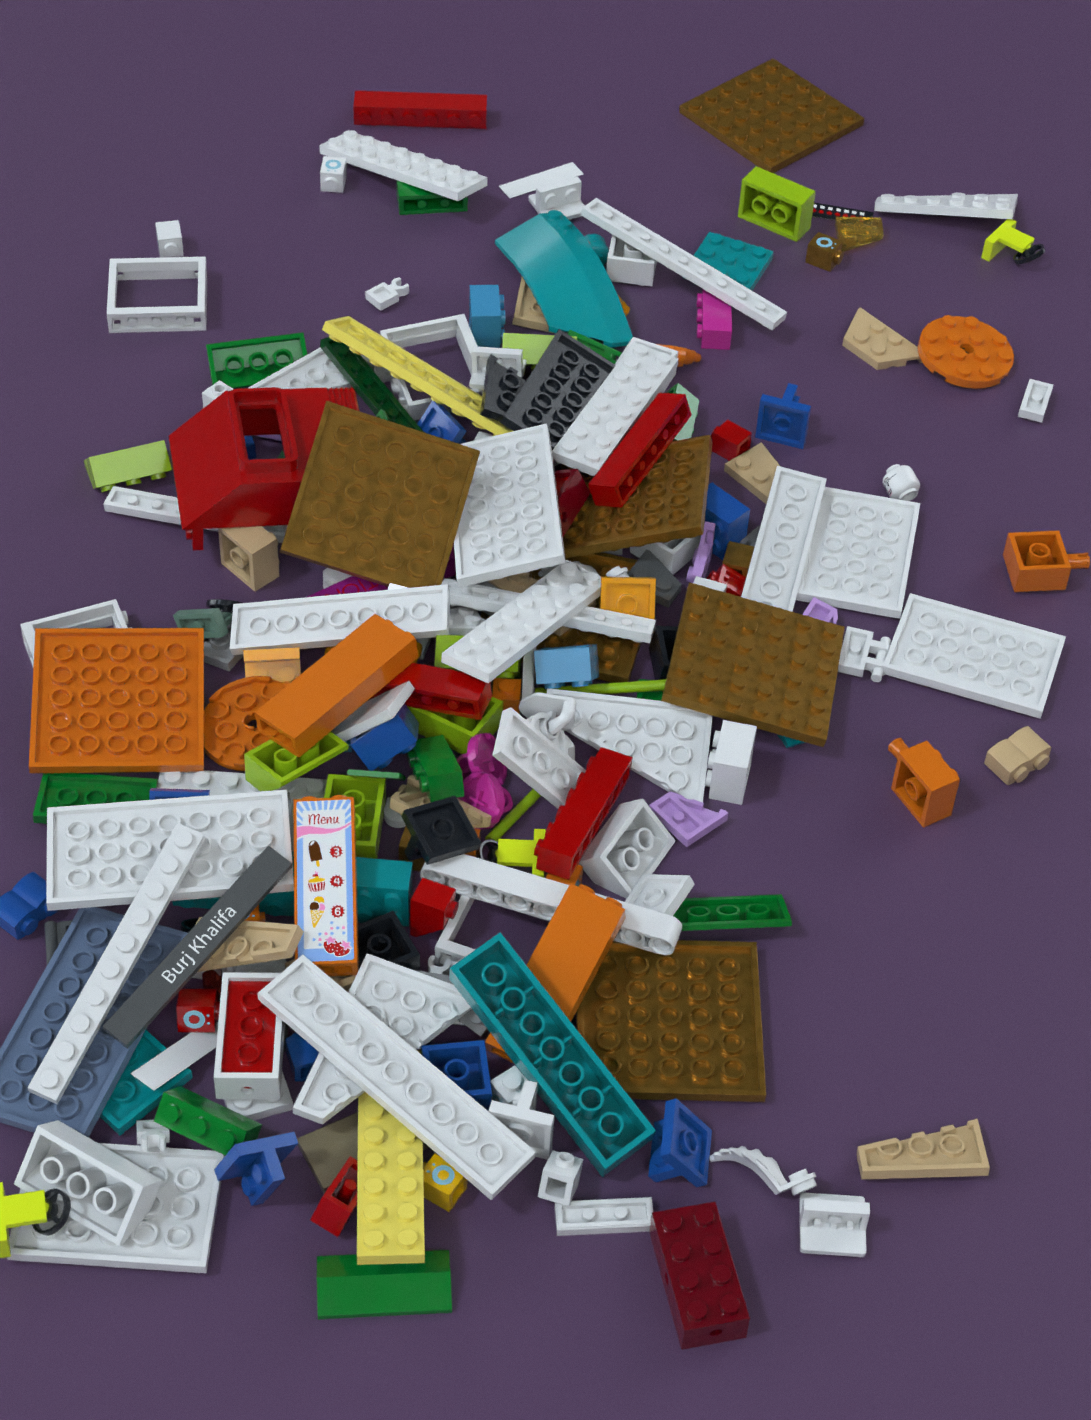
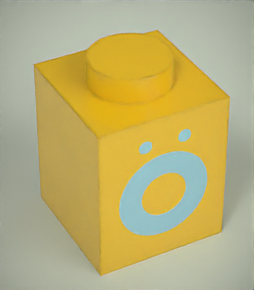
(442, 1183)

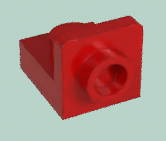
(733, 579)

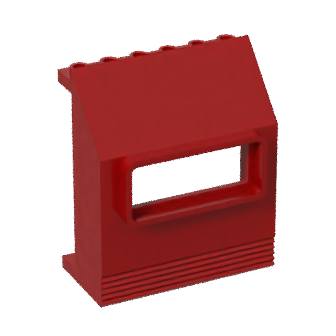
(212, 464)

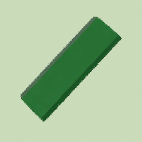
(252, 360)
(733, 912)
(383, 1289)

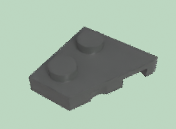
(666, 584)

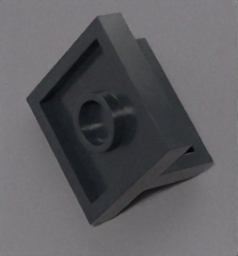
(439, 831)

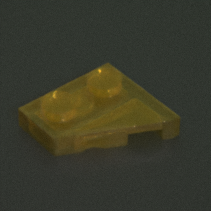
(858, 231)

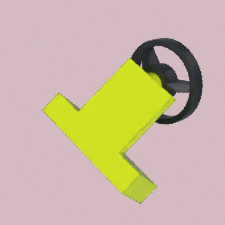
(1008, 236)
(514, 852)
(30, 1209)

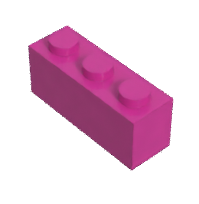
(715, 321)

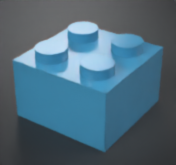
(486, 315)
(566, 664)

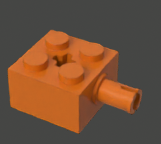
(1040, 561)
(923, 781)

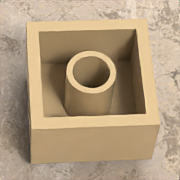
(250, 554)

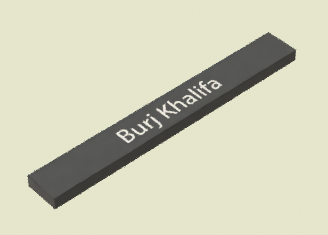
(197, 947)

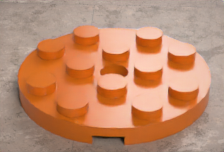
(987, 358)
(227, 716)

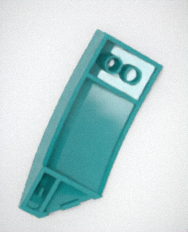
(566, 278)

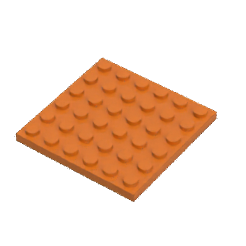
(117, 700)

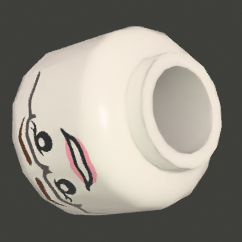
(901, 482)

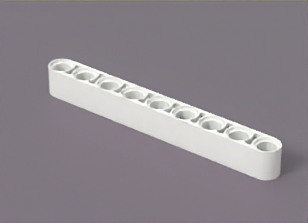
(541, 897)

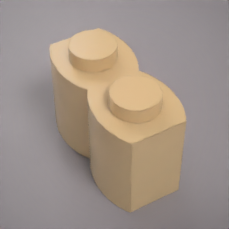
(1018, 756)

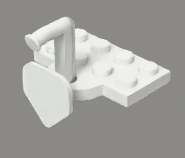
(538, 746)

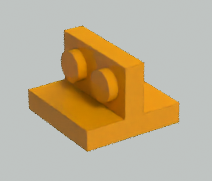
(628, 595)
(279, 663)

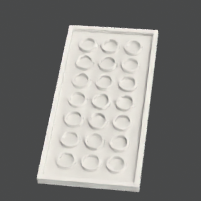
(510, 509)
(107, 849)

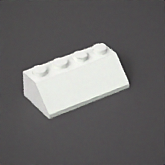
(102, 1186)

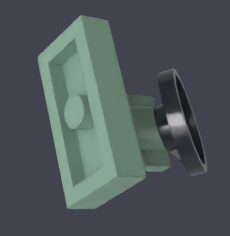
(212, 620)

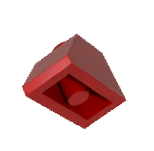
(431, 907)
(339, 1200)

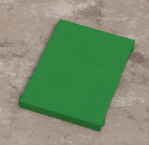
(377, 774)

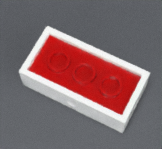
(247, 1040)

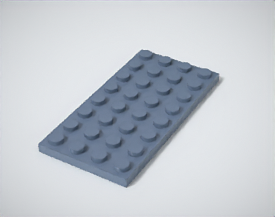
(46, 1014)

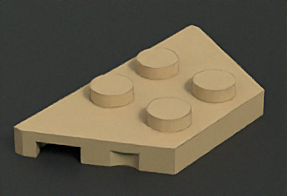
(878, 343)
(411, 796)

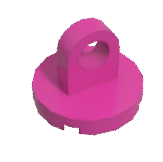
(481, 759)
(488, 795)

